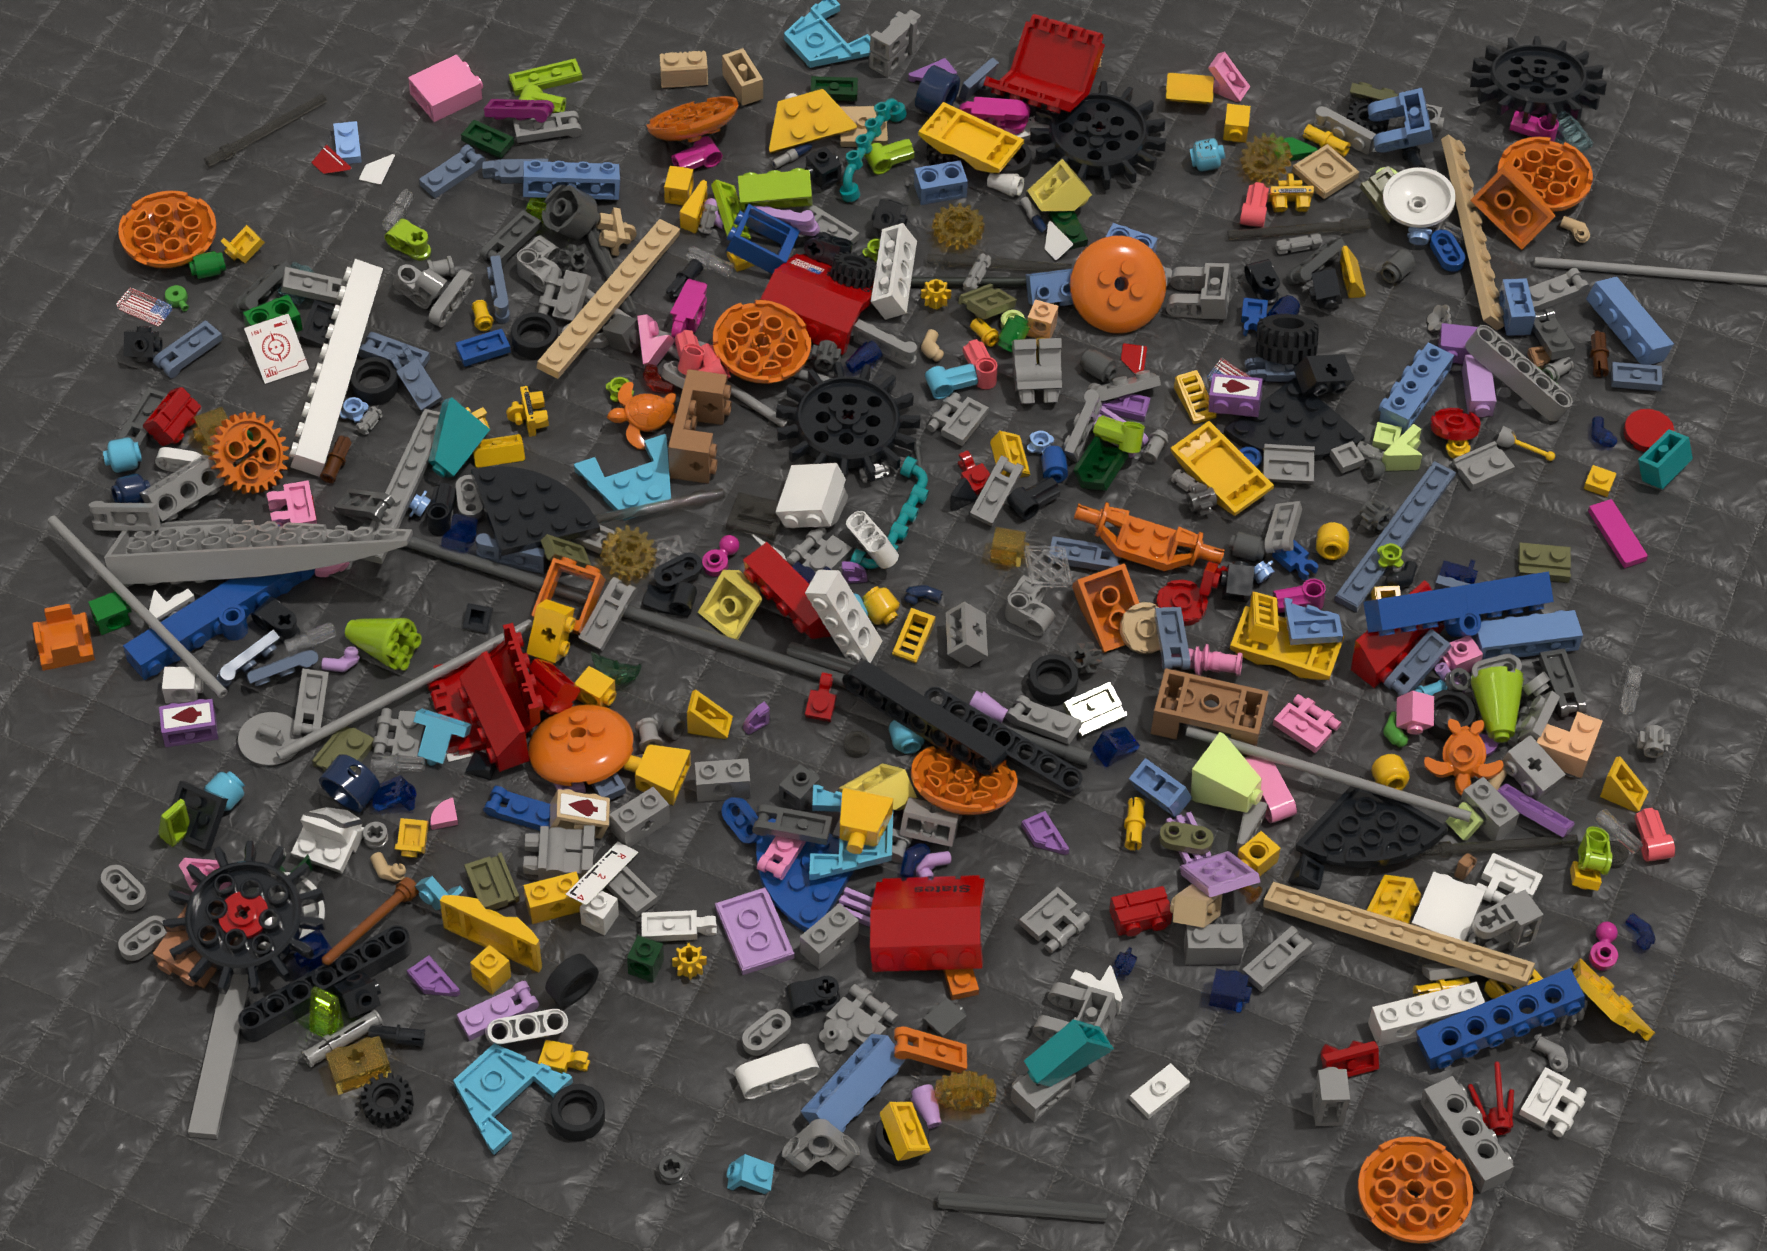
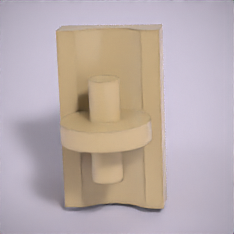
(614, 231)

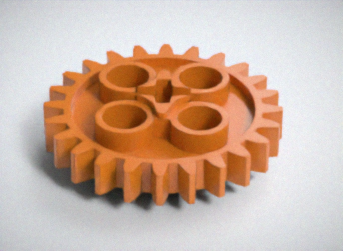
(235, 434)

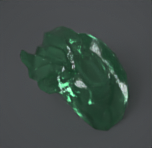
(618, 671)

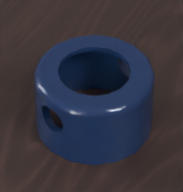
(935, 88)
(346, 786)

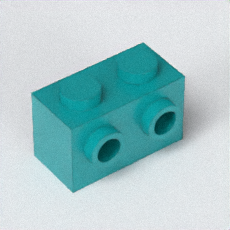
(1665, 459)

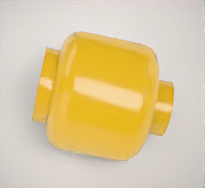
(1332, 541)
(881, 605)
(1390, 771)

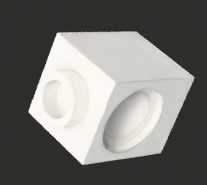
(181, 685)
(600, 912)

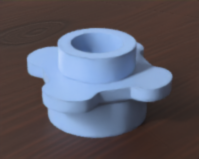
(1419, 236)
(353, 404)
(1039, 442)
(419, 504)
(1263, 571)

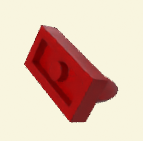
(1356, 1059)

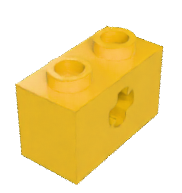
(546, 642)
(548, 898)

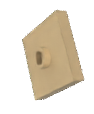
(859, 115)
(1325, 171)

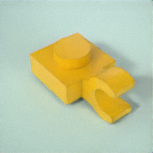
(561, 1056)

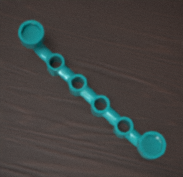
(884, 111)
(908, 512)

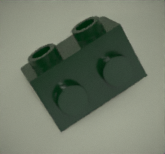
(1099, 465)

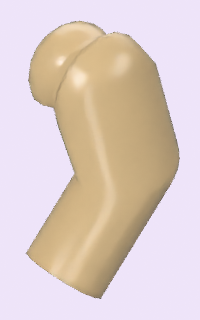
(1577, 228)
(930, 347)

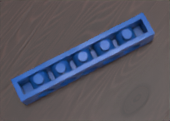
(1508, 1006)

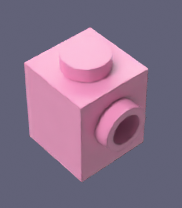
(1462, 654)
(1415, 712)

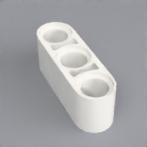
(872, 539)
(539, 1021)
(777, 1071)

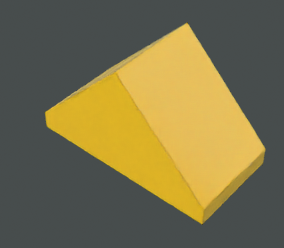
(707, 717)
(1624, 787)

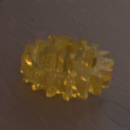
(1257, 166)
(958, 226)
(633, 543)
(965, 1091)

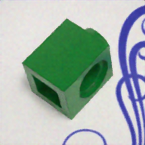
(110, 613)

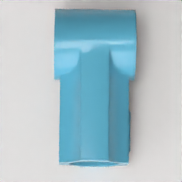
(943, 381)

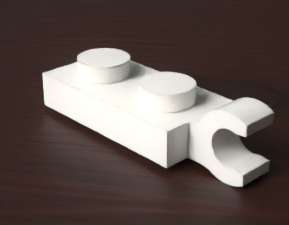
(676, 925)

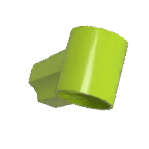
(533, 92)
(883, 157)
(1125, 434)

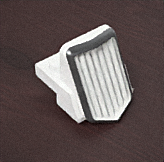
(328, 837)

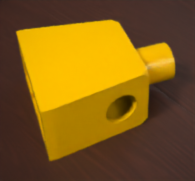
(662, 769)
(863, 818)

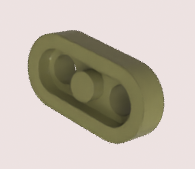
(1186, 838)

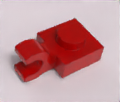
(976, 475)
(1210, 578)
(821, 702)

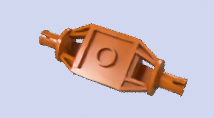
(1147, 541)

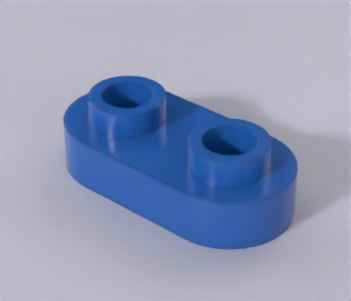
(1450, 255)
(742, 823)

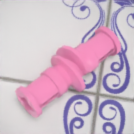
(1214, 661)

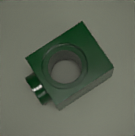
(645, 958)

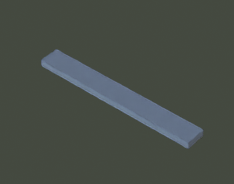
(1397, 532)

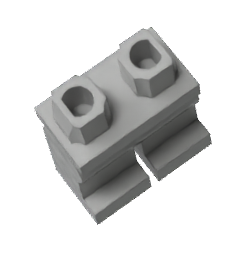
(894, 43)
(1041, 376)
(560, 851)

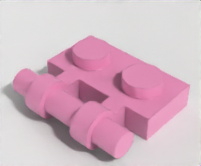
(1302, 727)

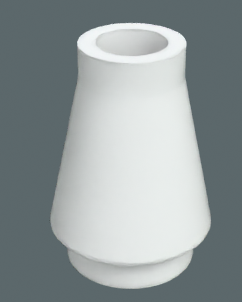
(1007, 183)

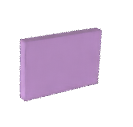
(1219, 874)
(754, 931)

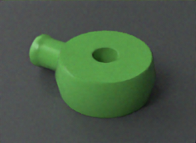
(177, 297)

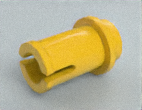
(483, 320)
(988, 335)

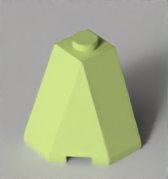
(1225, 778)

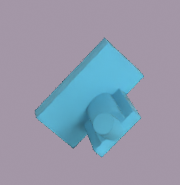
(438, 734)

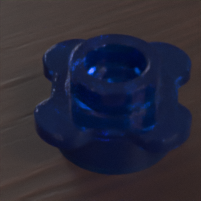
(1124, 962)

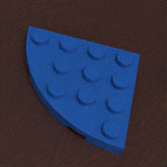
(797, 896)

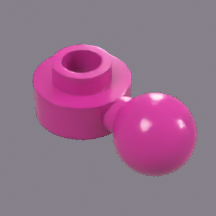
(728, 546)
(1606, 933)

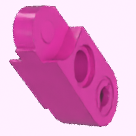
(1003, 113)
(689, 307)

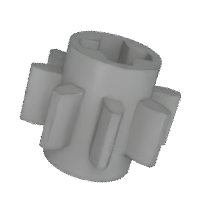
(1653, 741)

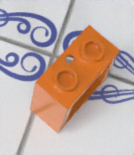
(569, 566)

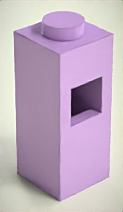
(1478, 387)

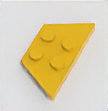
(807, 120)
(1615, 1007)

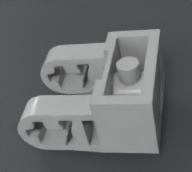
(1215, 287)
(1514, 926)
(1092, 1004)

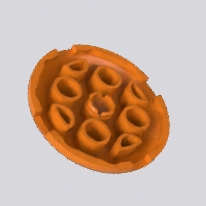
(693, 120)
(1553, 169)
(152, 218)
(1094, 287)
(775, 328)
(581, 745)
(958, 787)
(1421, 1167)

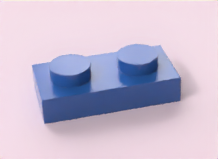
(483, 347)

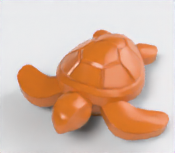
(642, 412)
(1464, 756)

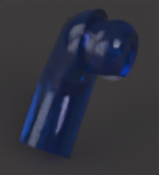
(911, 857)
(1644, 929)

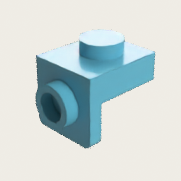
(431, 891)
(750, 1174)

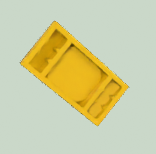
(970, 138)
(1220, 465)
(1302, 660)
(484, 926)

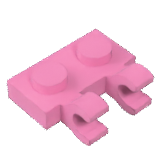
(298, 501)

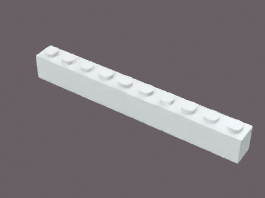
(336, 369)

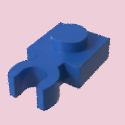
(1252, 312)
(1296, 560)

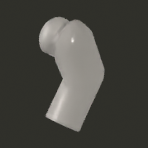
(1555, 1053)

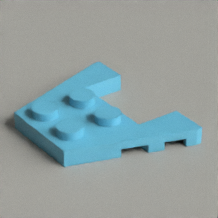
(817, 40)
(634, 486)
(831, 864)
(495, 1082)

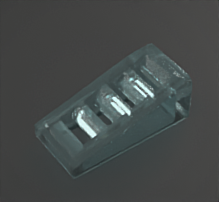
(1572, 127)

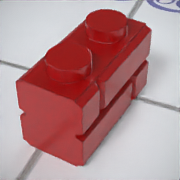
(172, 417)
(553, 686)
(1140, 911)

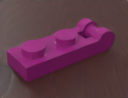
(519, 109)

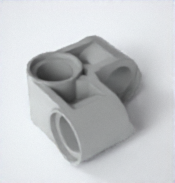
(536, 261)
(423, 285)
(1026, 609)
(833, 1148)

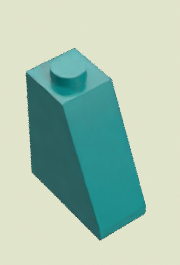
(455, 438)
(1067, 1053)

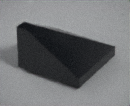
(962, 495)
(477, 618)
(480, 765)
(1307, 873)

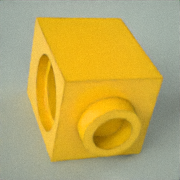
(1236, 123)
(678, 185)
(596, 688)
(1262, 847)
(490, 969)

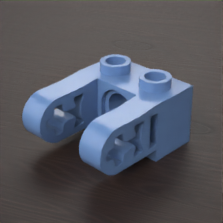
(1417, 123)

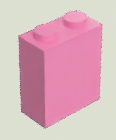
(445, 88)

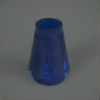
(867, 353)

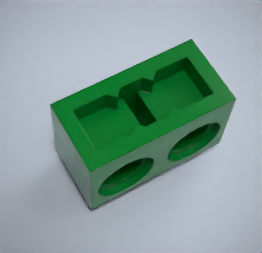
(273, 309)

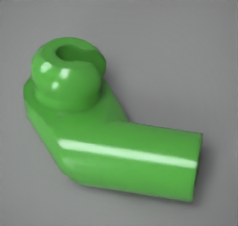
(1394, 734)

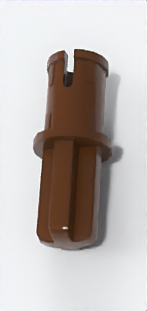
(1599, 354)
(336, 459)

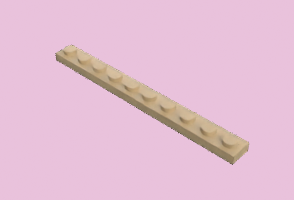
(1472, 231)
(608, 299)
(1399, 935)

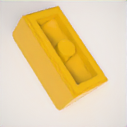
(1351, 274)
(1011, 447)
(499, 451)
(904, 1130)

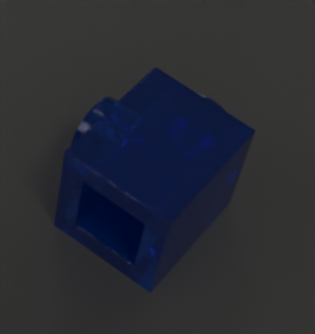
(320, 948)
(1230, 990)

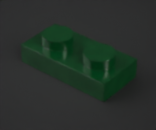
(837, 87)
(487, 139)
(1070, 226)

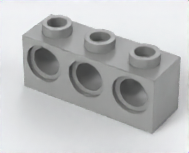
(170, 488)

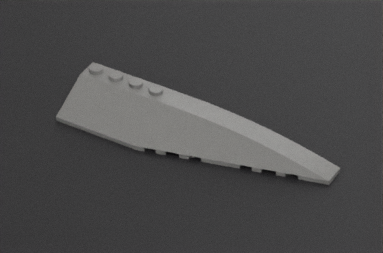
(229, 550)

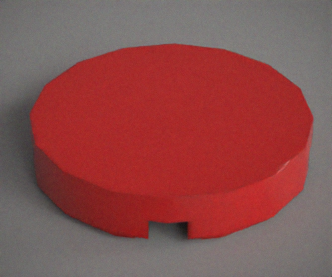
(1455, 425)
(1646, 427)
(1184, 595)

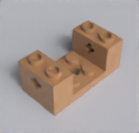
(692, 451)
(1183, 698)

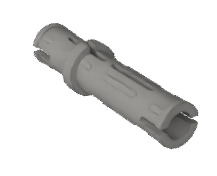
(341, 1038)

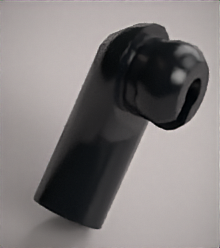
(1403, 578)

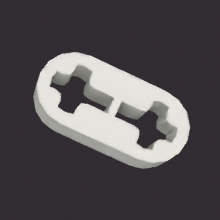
(174, 459)

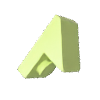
(1403, 452)

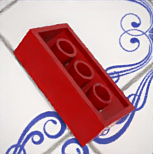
(785, 587)
(1379, 655)
(493, 713)

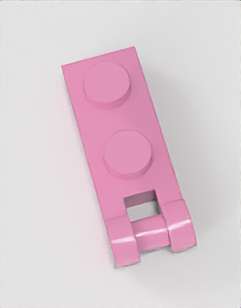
(783, 850)

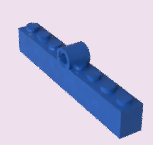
(1458, 605)
(214, 613)

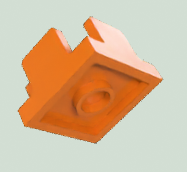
(63, 638)

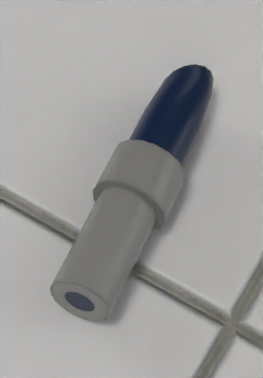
(791, 155)
(1033, 214)

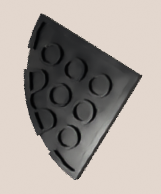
(1296, 420)
(528, 506)
(1370, 831)

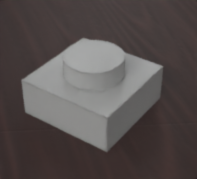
(1347, 457)

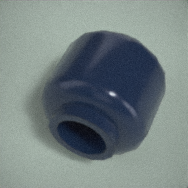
(128, 489)

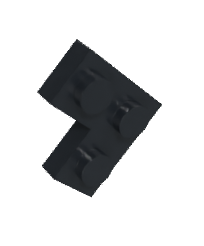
(206, 813)

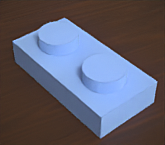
(347, 142)

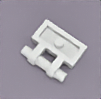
(1508, 876)
(1544, 1098)

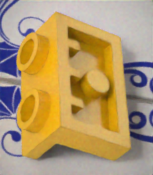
(1395, 898)

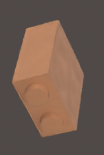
(183, 965)

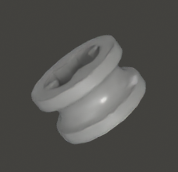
(377, 828)

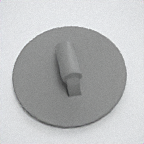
(265, 735)

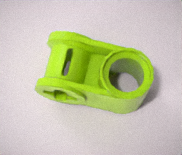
(409, 240)
(1595, 851)

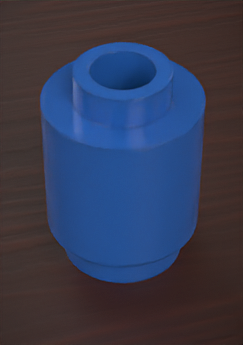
(1054, 463)

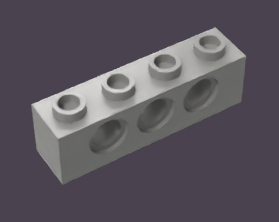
(1482, 1171)

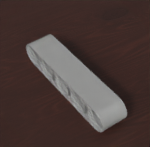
(1518, 373)

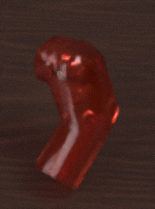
(655, 382)

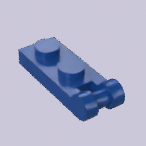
(519, 810)

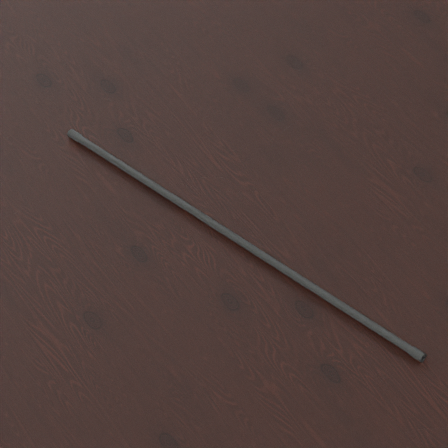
(1068, 752)

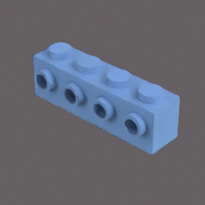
(595, 179)
(1054, 287)
(1629, 321)
(1416, 387)
(1529, 634)
(854, 1083)

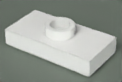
(1159, 1091)

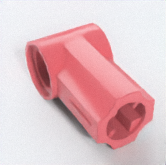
(1255, 207)
(689, 352)
(711, 362)
(985, 366)
(1653, 835)

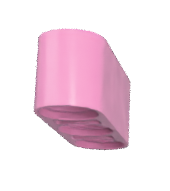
(1275, 792)

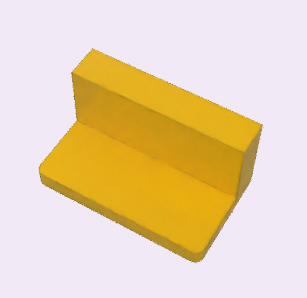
(1189, 88)

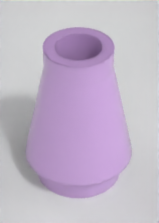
(988, 706)
(926, 1105)

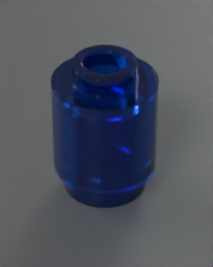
(1285, 305)

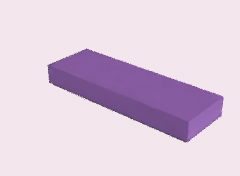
(1537, 811)

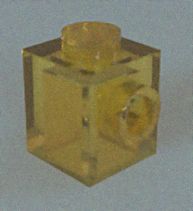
(1008, 547)

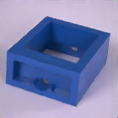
(767, 226)

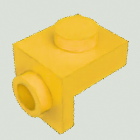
(243, 245)
(412, 837)

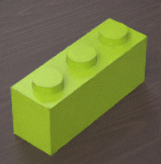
(776, 189)

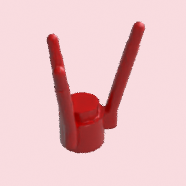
(1498, 1118)

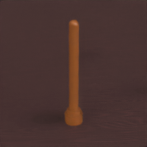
(404, 892)

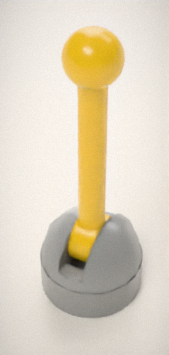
(1508, 437)

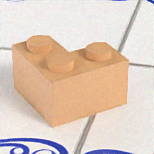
(1572, 748)

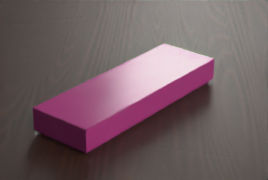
(1617, 533)

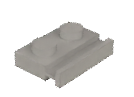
(1288, 463)
(1483, 466)

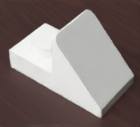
(163, 609)
(1107, 983)

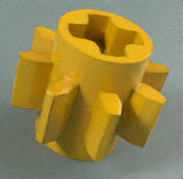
(936, 294)
(692, 954)

